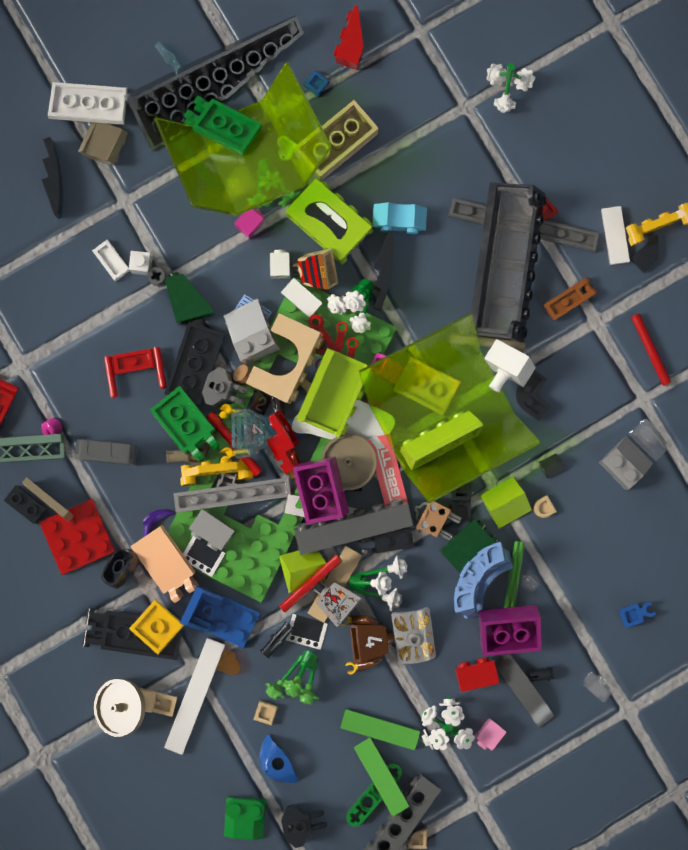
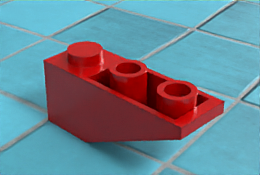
(351, 47)

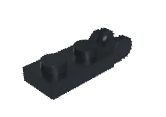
(389, 541)

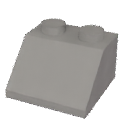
(626, 463)

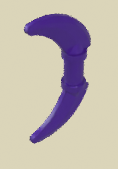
(152, 518)

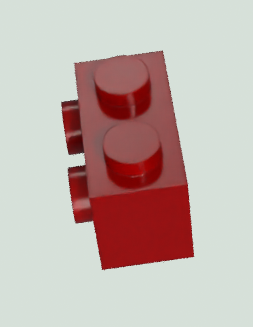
(476, 674)

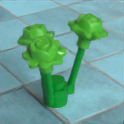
(293, 687)

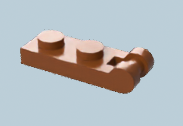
(569, 299)

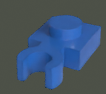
(633, 614)

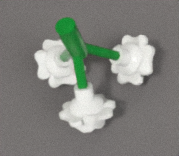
(498, 75)

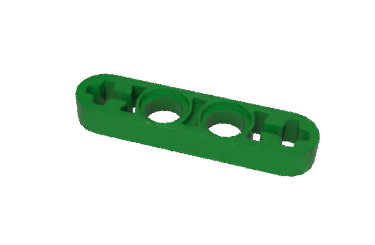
(370, 792)

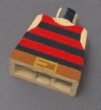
(317, 269)

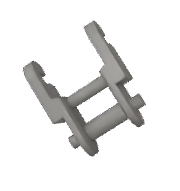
(221, 481)

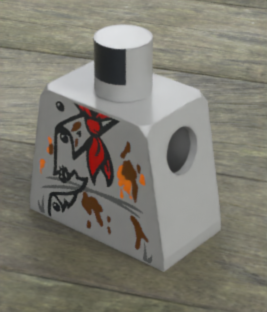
(336, 602)

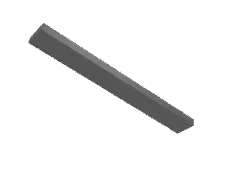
(549, 230)

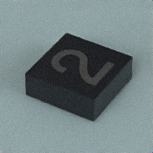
(259, 402)

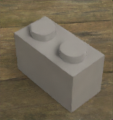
(212, 530)

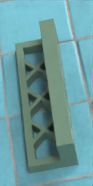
(32, 440)

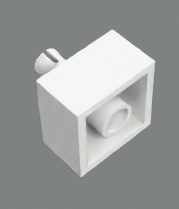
(509, 365)

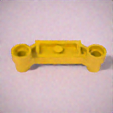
(637, 233)
(208, 468)

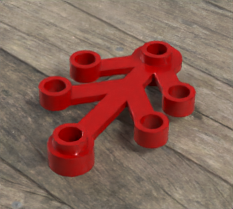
(328, 340)

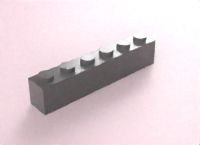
(353, 526)

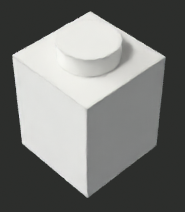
(140, 262)
(279, 265)

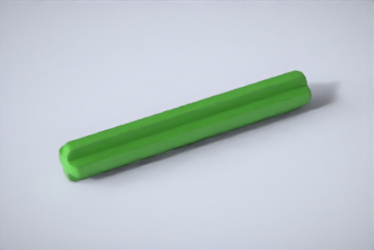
(514, 574)

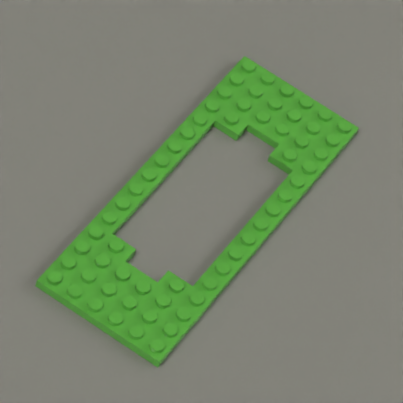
(254, 552)

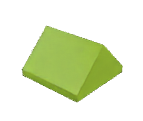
(506, 502)
(300, 568)

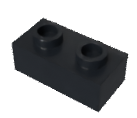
(25, 504)

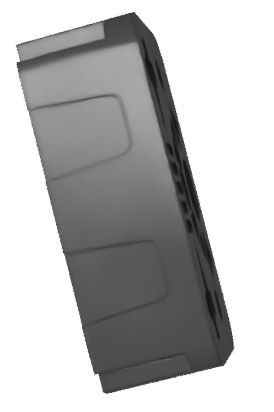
(106, 452)

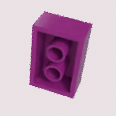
(321, 490)
(510, 630)

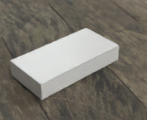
(111, 260)
(301, 298)

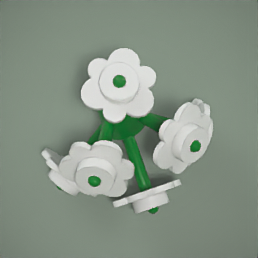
(450, 728)

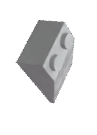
(251, 333)

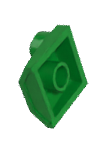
(244, 818)

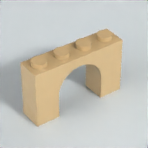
(286, 386)

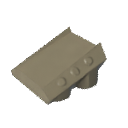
(103, 143)

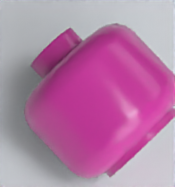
(51, 427)

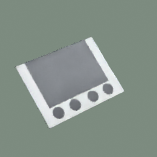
(203, 556)
(307, 631)

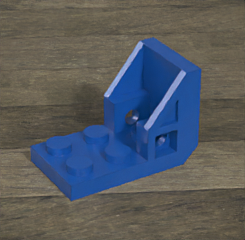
(219, 616)

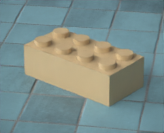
(347, 134)

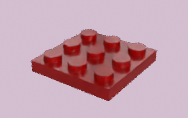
(77, 540)

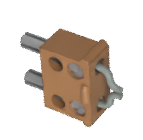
(433, 517)

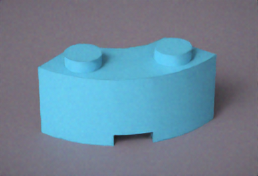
(399, 217)

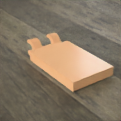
(165, 563)

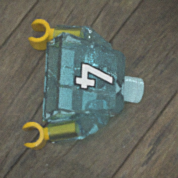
(247, 432)

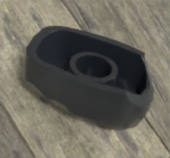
(120, 568)

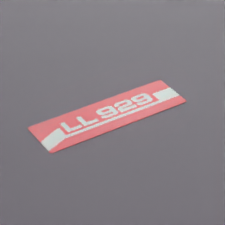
(387, 470)

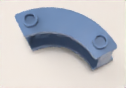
(478, 576)

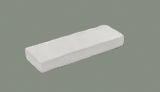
(615, 235)

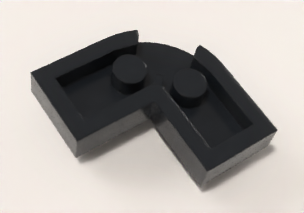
(527, 397)

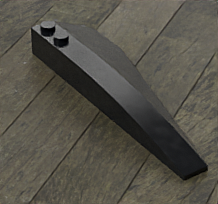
(209, 77)

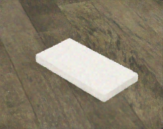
(87, 103)

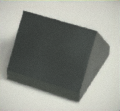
(551, 465)

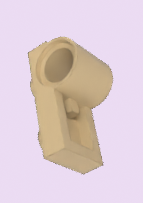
(159, 702)

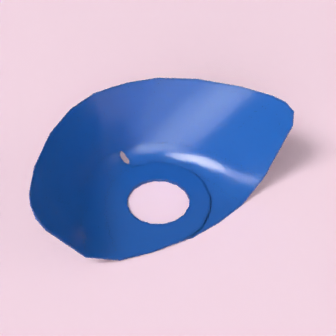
(268, 752)

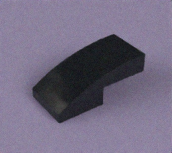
(462, 502)

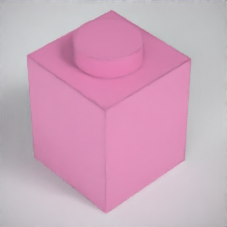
(490, 735)

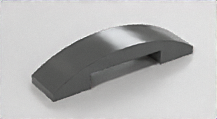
(524, 690)

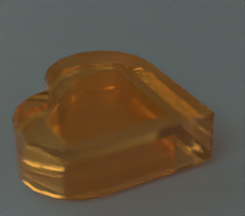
(228, 663)

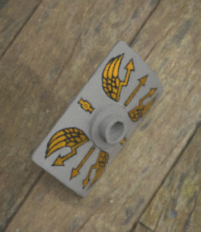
(413, 636)

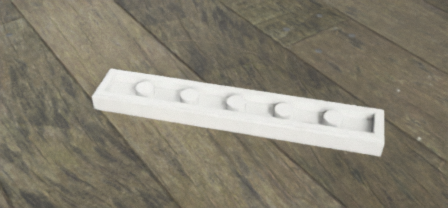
(194, 696)

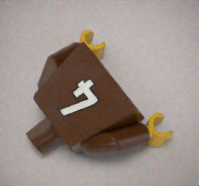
(368, 642)

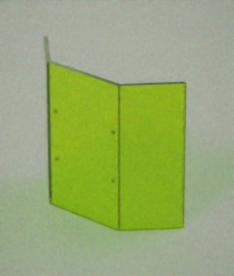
(274, 164)
(432, 384)

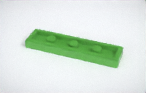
(380, 729)
(382, 777)

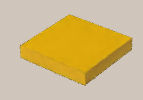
(156, 626)

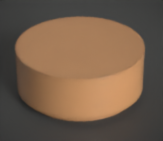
(241, 374)

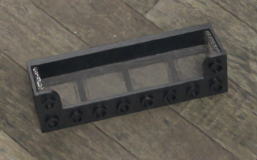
(507, 261)

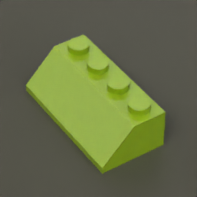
(441, 439)

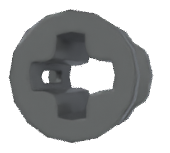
(156, 270)

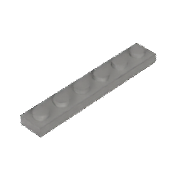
(231, 495)

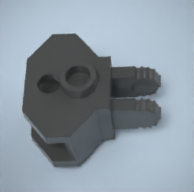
(222, 389)

